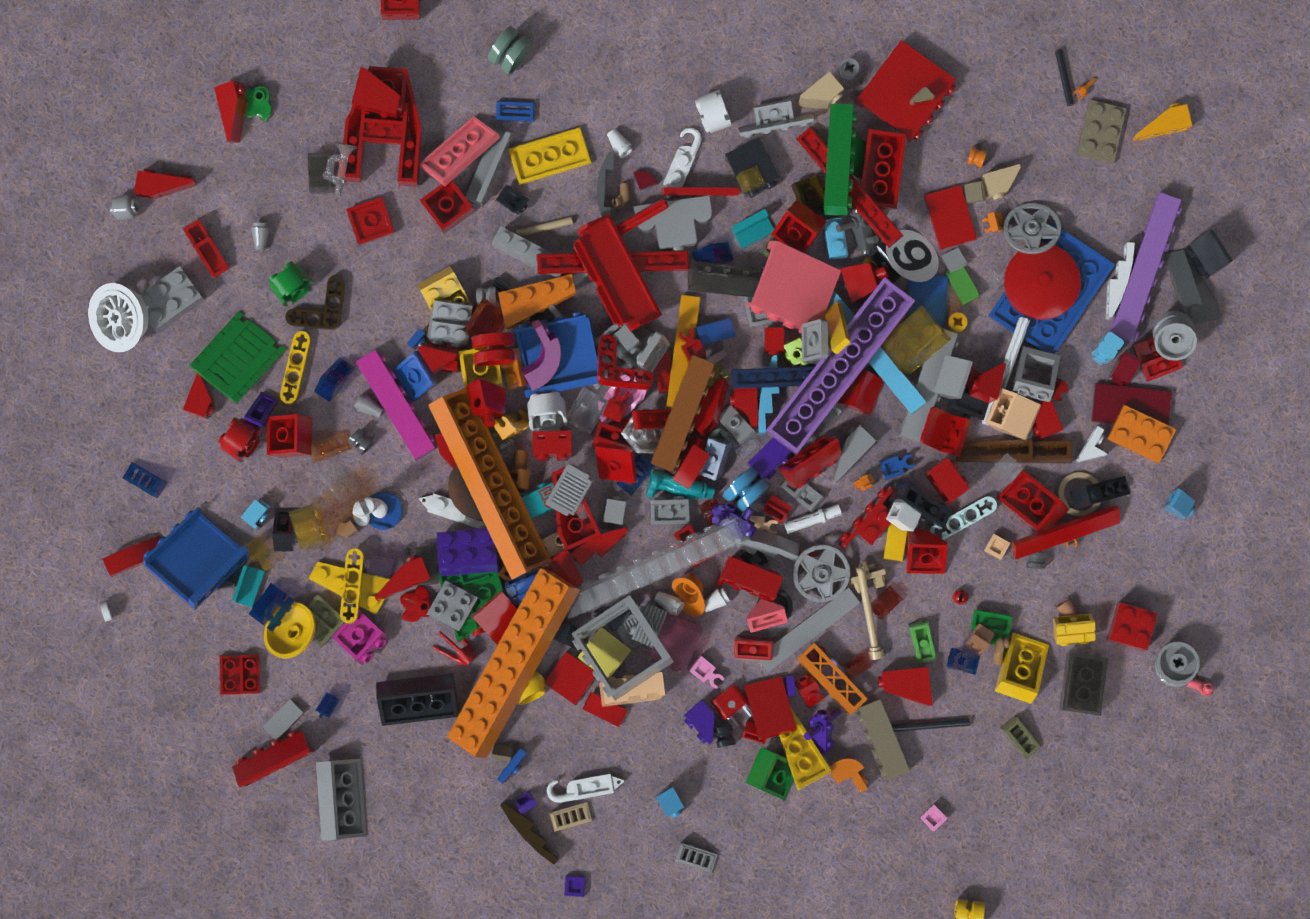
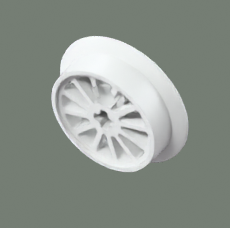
(126, 312)

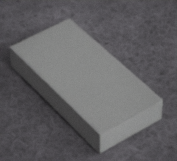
(283, 719)

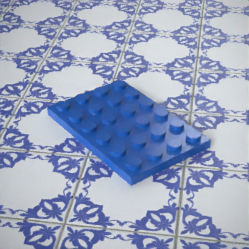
(1049, 334)

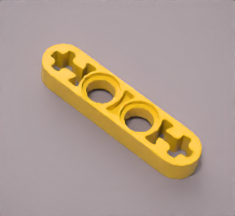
(292, 367)
(355, 586)

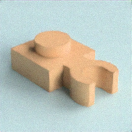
(761, 525)

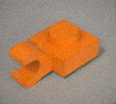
(864, 482)

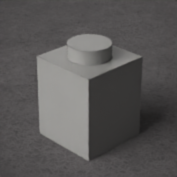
(614, 511)

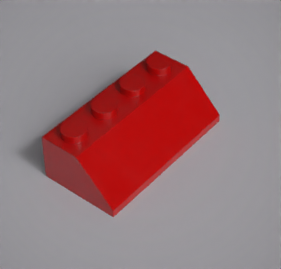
(883, 167)
(272, 759)

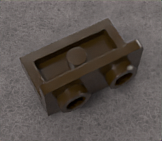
(811, 193)

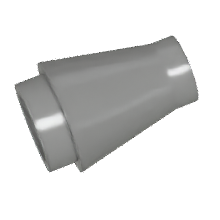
(260, 234)
(368, 406)

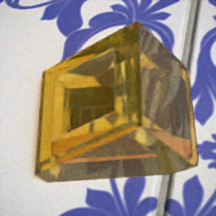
(750, 179)

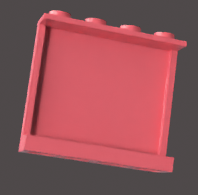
(793, 287)

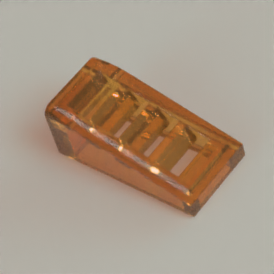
(323, 456)

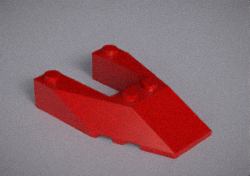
(372, 127)

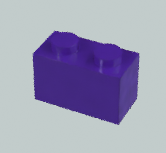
(769, 458)

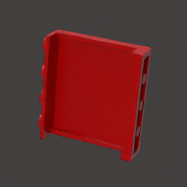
(898, 82)

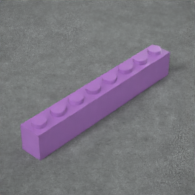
(1145, 266)

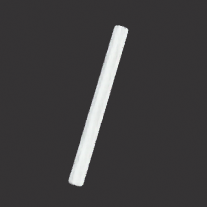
(1011, 356)

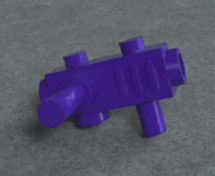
(728, 510)
(822, 729)

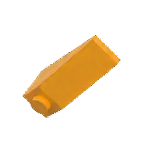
(1170, 121)

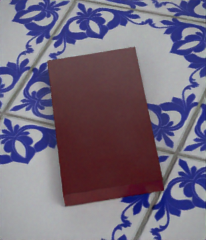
(1110, 399)

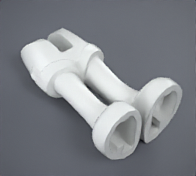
(362, 510)

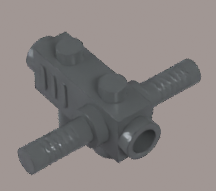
(862, 232)

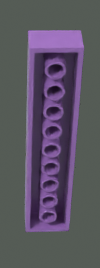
(838, 371)

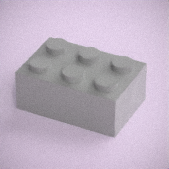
(170, 299)

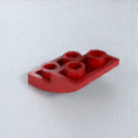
(239, 674)

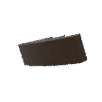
(524, 826)

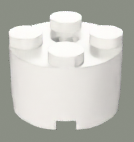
(714, 112)
(546, 412)

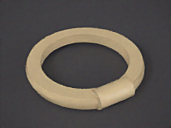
(1060, 493)

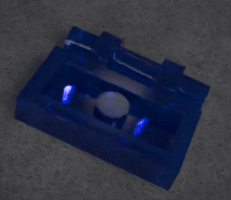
(268, 603)

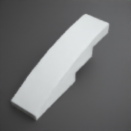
(1117, 286)

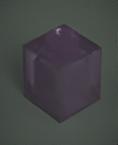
(380, 566)

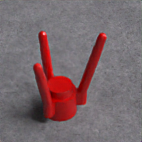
(465, 655)

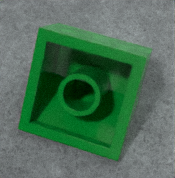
(771, 774)

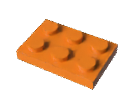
(1141, 433)

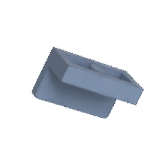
(718, 458)

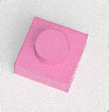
(933, 818)

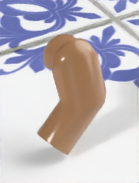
(624, 197)
(999, 650)

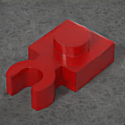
(691, 346)
(615, 408)

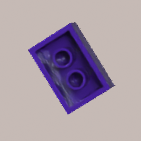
(466, 552)

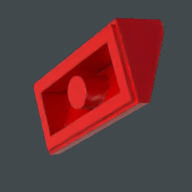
(753, 647)

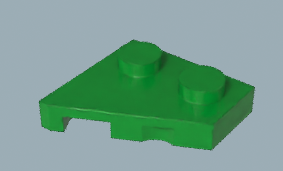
(995, 622)

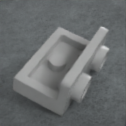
(670, 511)

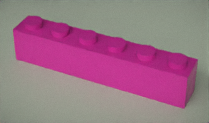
(395, 404)

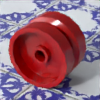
(493, 349)

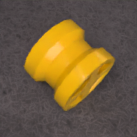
(954, 325)

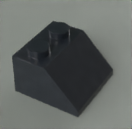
(1208, 254)

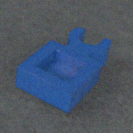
(893, 467)

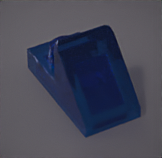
(963, 661)

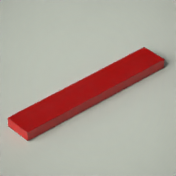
(1066, 532)

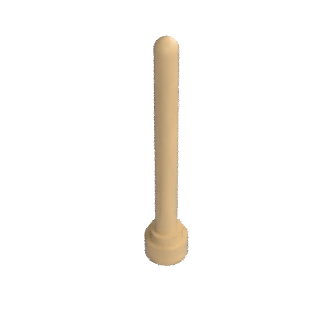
(875, 649)

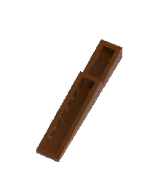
(1020, 450)

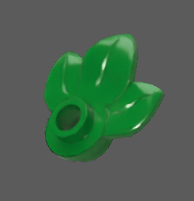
(258, 106)

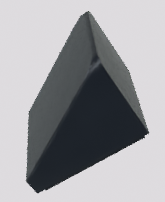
(758, 558)

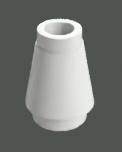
(619, 144)
(716, 600)
(670, 603)

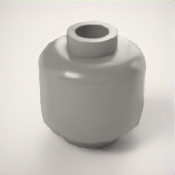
(124, 207)

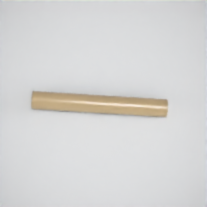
(544, 227)

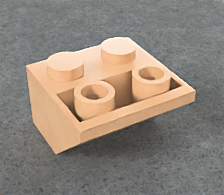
(1013, 414)

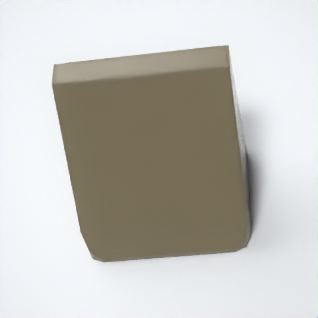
(502, 752)

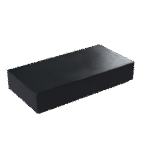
(969, 406)

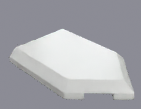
(641, 440)

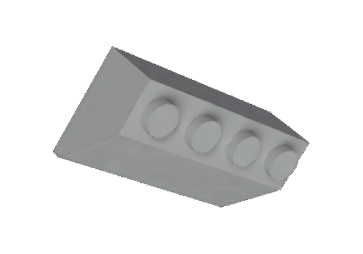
(341, 799)

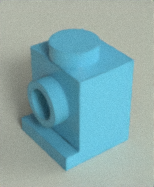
(256, 513)

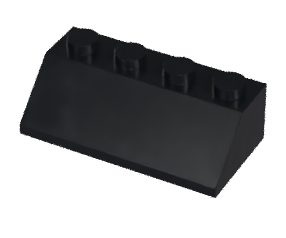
(417, 699)

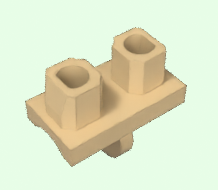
(877, 576)

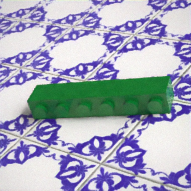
(839, 159)

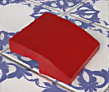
(1152, 363)
(564, 566)

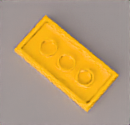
(549, 156)

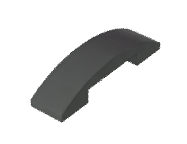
(607, 167)

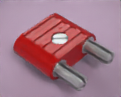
(729, 702)

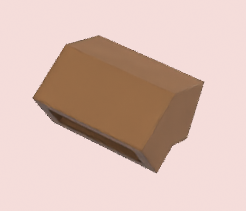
(347, 529)

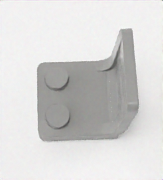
(815, 341)
(650, 354)

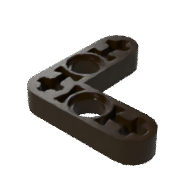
(322, 315)

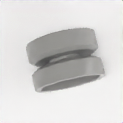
(1174, 335)
(1184, 656)

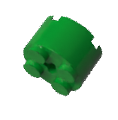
(290, 283)

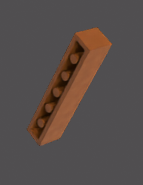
(682, 413)

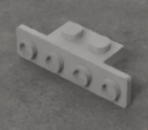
(774, 116)

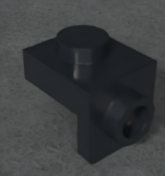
(512, 200)

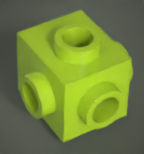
(794, 352)

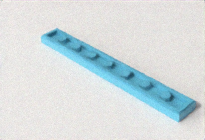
(887, 370)

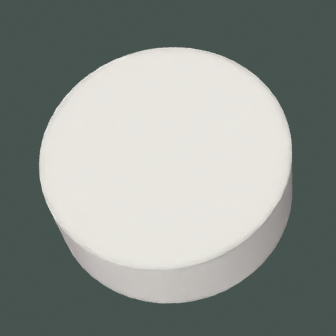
(106, 611)

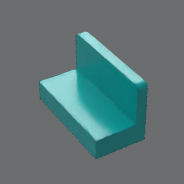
(752, 229)
(248, 586)

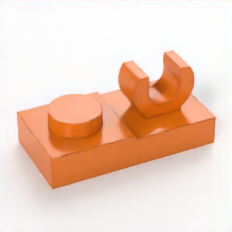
(513, 373)

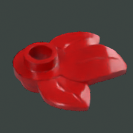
(414, 602)

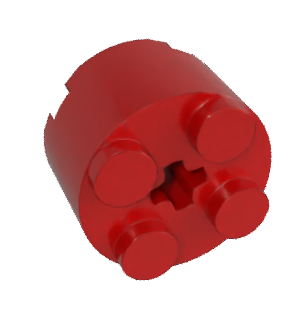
(240, 439)

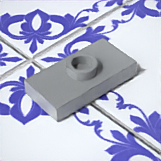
(736, 425)

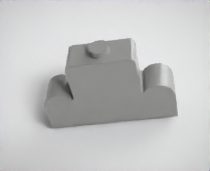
(676, 224)

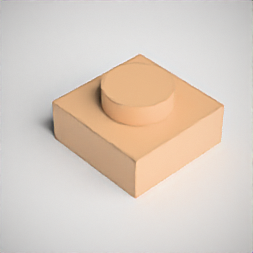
(997, 546)

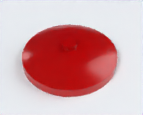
(1042, 283)

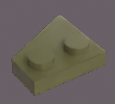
(326, 619)

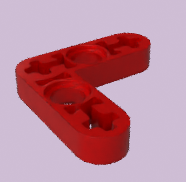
(615, 372)

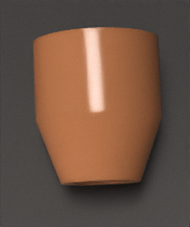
(1066, 607)

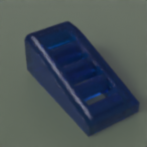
(644, 460)
(155, 485)

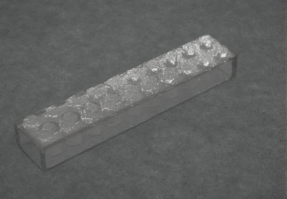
(658, 566)

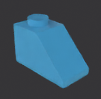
(1180, 504)
(670, 802)

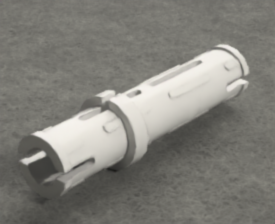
(819, 516)

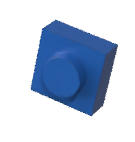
(417, 339)

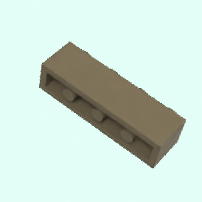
(883, 740)

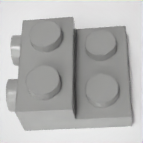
(448, 322)

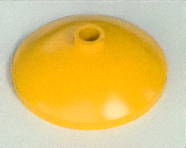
(283, 641)

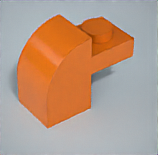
(848, 768)

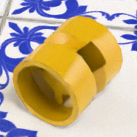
(967, 910)

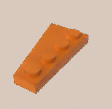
(531, 299)

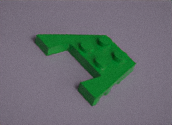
(481, 585)

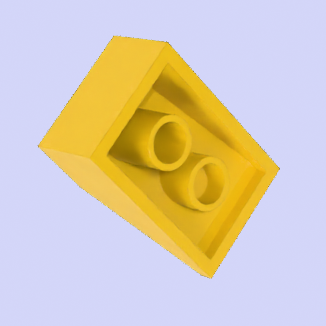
(1022, 668)

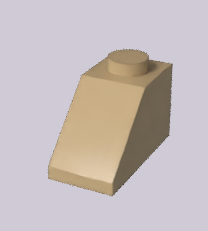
(998, 182)

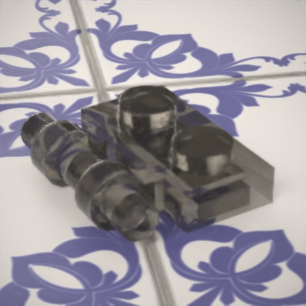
(429, 556)

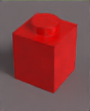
(773, 341)

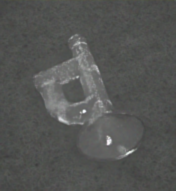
(342, 158)

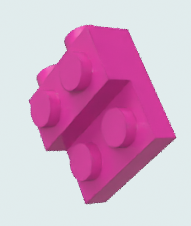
(360, 638)

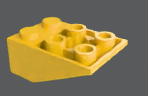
(443, 286)

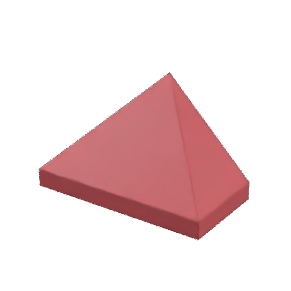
(766, 615)

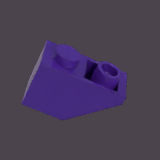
(702, 720)

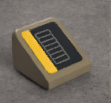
(922, 96)

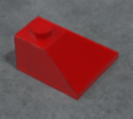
(925, 553)

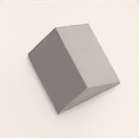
(953, 377)

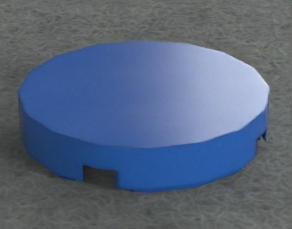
(393, 515)

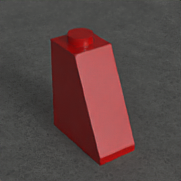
(376, 96)
(908, 684)

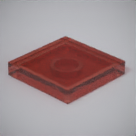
(485, 320)

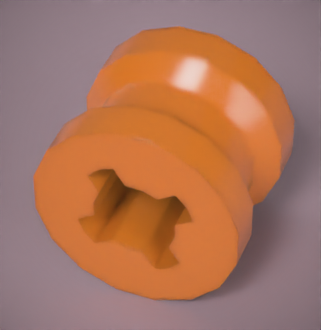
(976, 157)

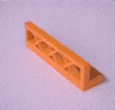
(826, 684)

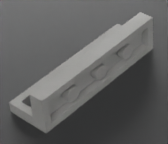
(488, 169)

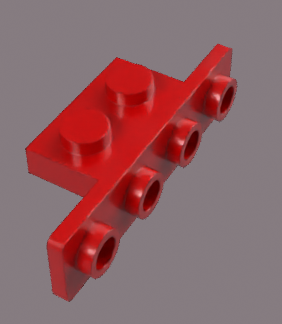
(872, 522)

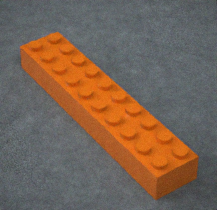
(490, 484)
(513, 663)

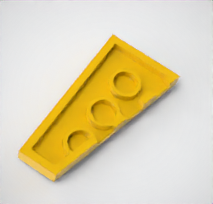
(332, 579)
(803, 757)

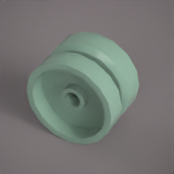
(509, 50)

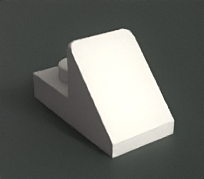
(1089, 450)

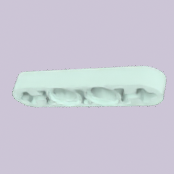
(961, 517)

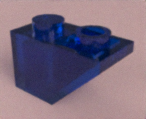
(334, 379)

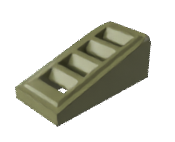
(1011, 723)

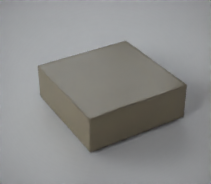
(975, 192)

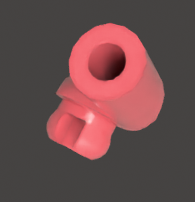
(1203, 687)

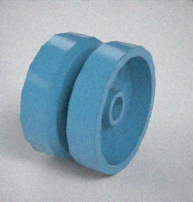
(743, 487)

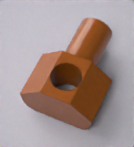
(519, 472)

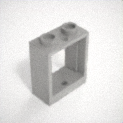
(1039, 360)

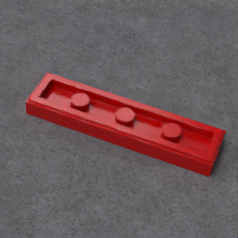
(699, 191)

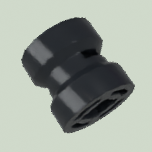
(722, 732)

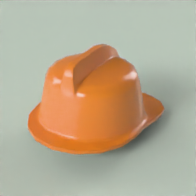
(690, 591)

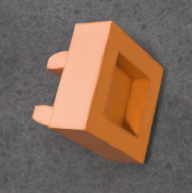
(996, 222)

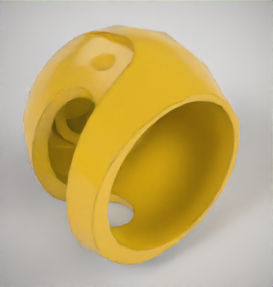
(534, 689)

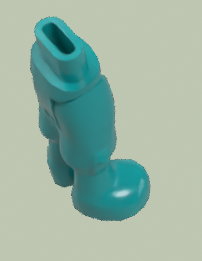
(662, 481)

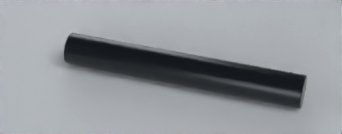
(1064, 77)

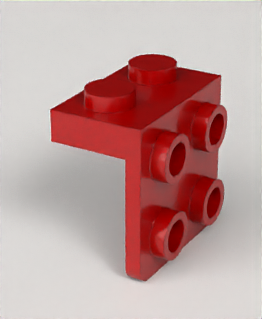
(945, 432)

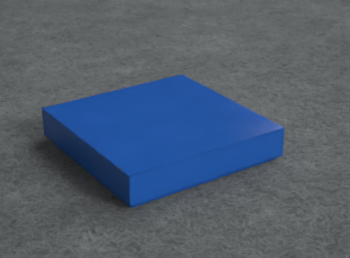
(415, 376)

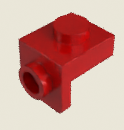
(809, 690)

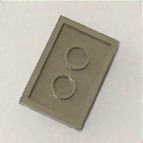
(1101, 131)

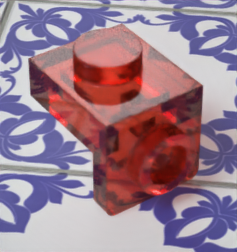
(706, 509)
(886, 602)

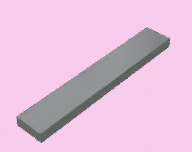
(811, 628)

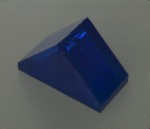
(714, 253)

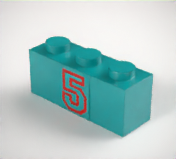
(536, 500)

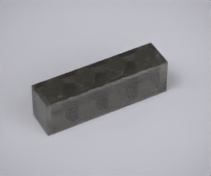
(723, 278)

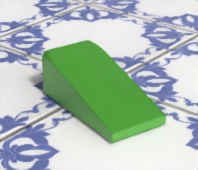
(963, 286)
(922, 641)

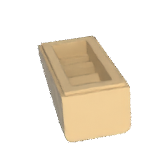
(555, 821)

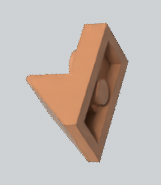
(979, 639)

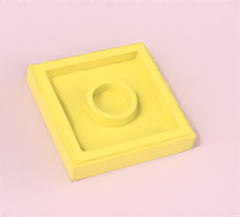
(607, 651)

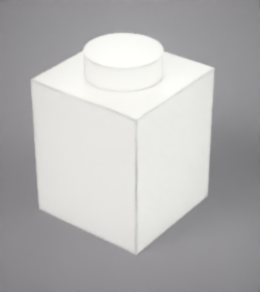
(903, 516)

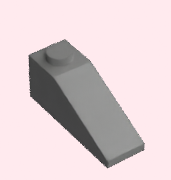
(854, 448)

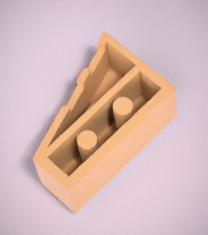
(649, 690)

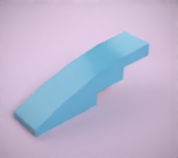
(765, 402)

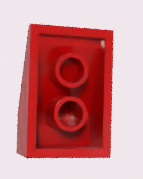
(1033, 503)

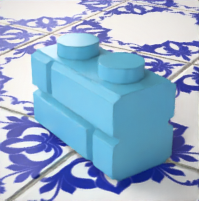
(834, 240)
(1107, 348)

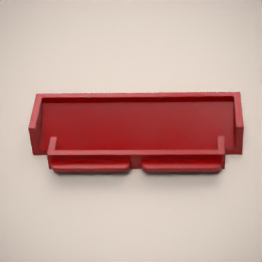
(615, 274)

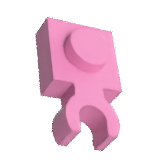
(704, 670)

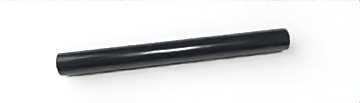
(931, 725)

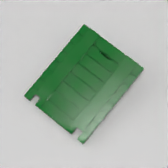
(239, 356)

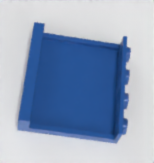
(577, 347)
(195, 558)

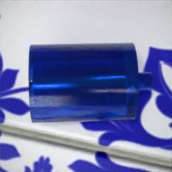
(327, 705)

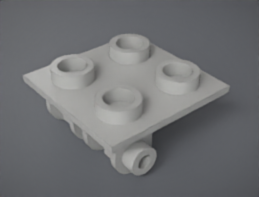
(452, 606)

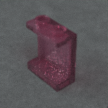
(679, 640)

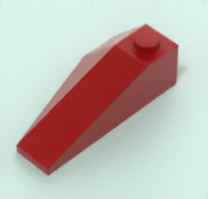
(578, 527)

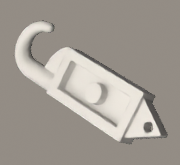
(682, 161)
(445, 508)
(585, 788)

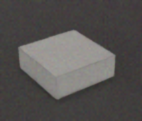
(954, 260)

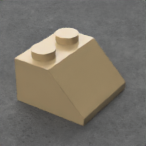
(822, 93)

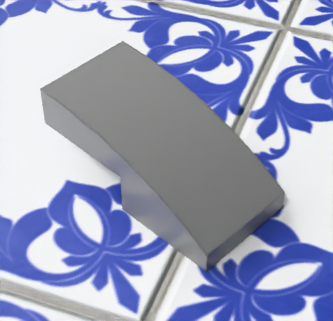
(805, 496)

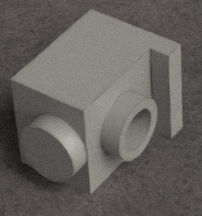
(627, 341)

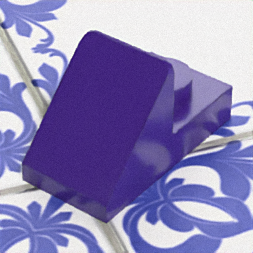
(261, 409)

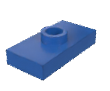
(513, 766)

